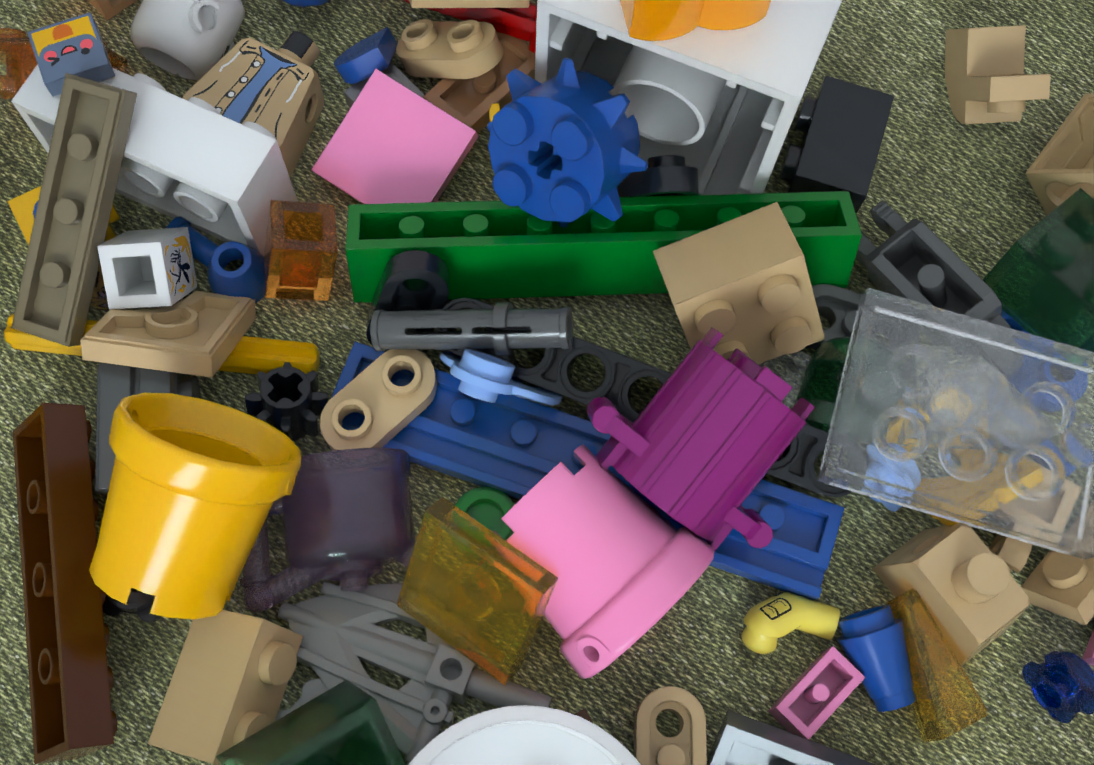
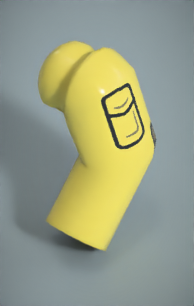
(784, 614)

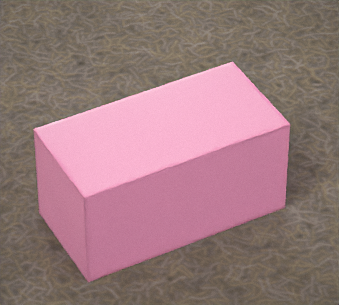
(816, 693)

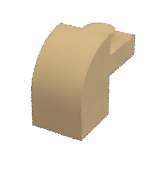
(988, 74)

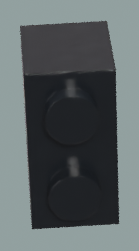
(839, 140)

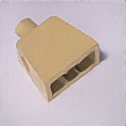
(960, 585)

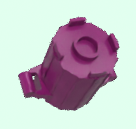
(705, 441)

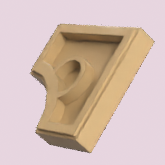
(179, 338)

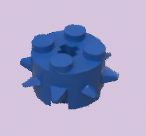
(563, 146)

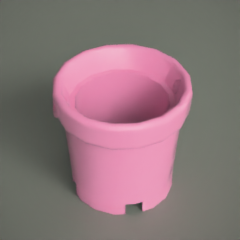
(612, 558)

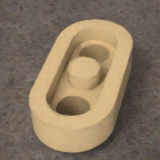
(449, 49)
(382, 403)
(689, 744)

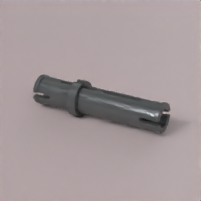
(398, 329)

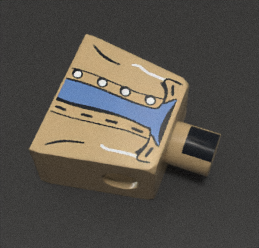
(268, 89)

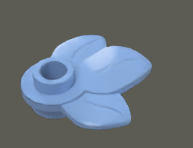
(487, 376)

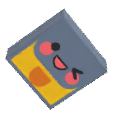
(70, 48)

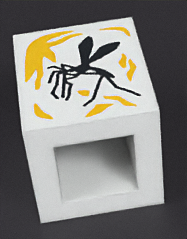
(147, 268)

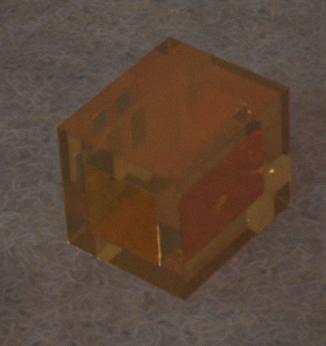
(300, 250)

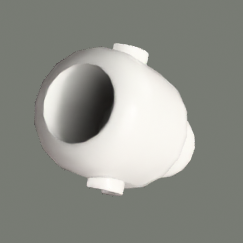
(186, 34)

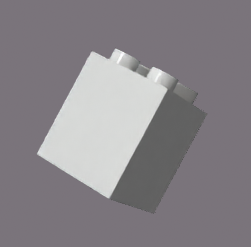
(702, 95)

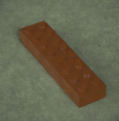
(61, 600)

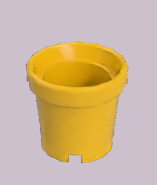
(187, 500)

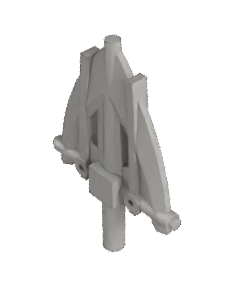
(345, 628)

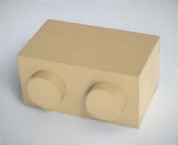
(225, 684)

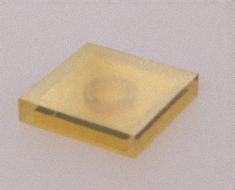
(475, 590)

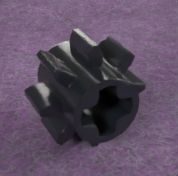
(288, 401)

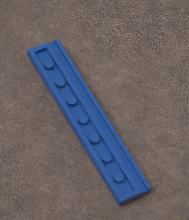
(521, 441)

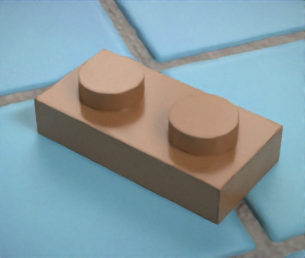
(472, 98)

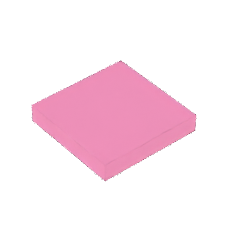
(394, 146)

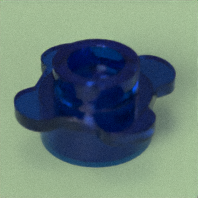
(1062, 685)

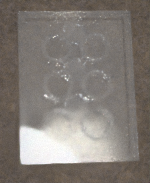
(966, 423)

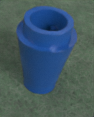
(879, 651)

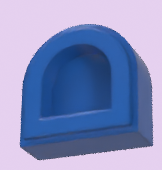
(366, 56)

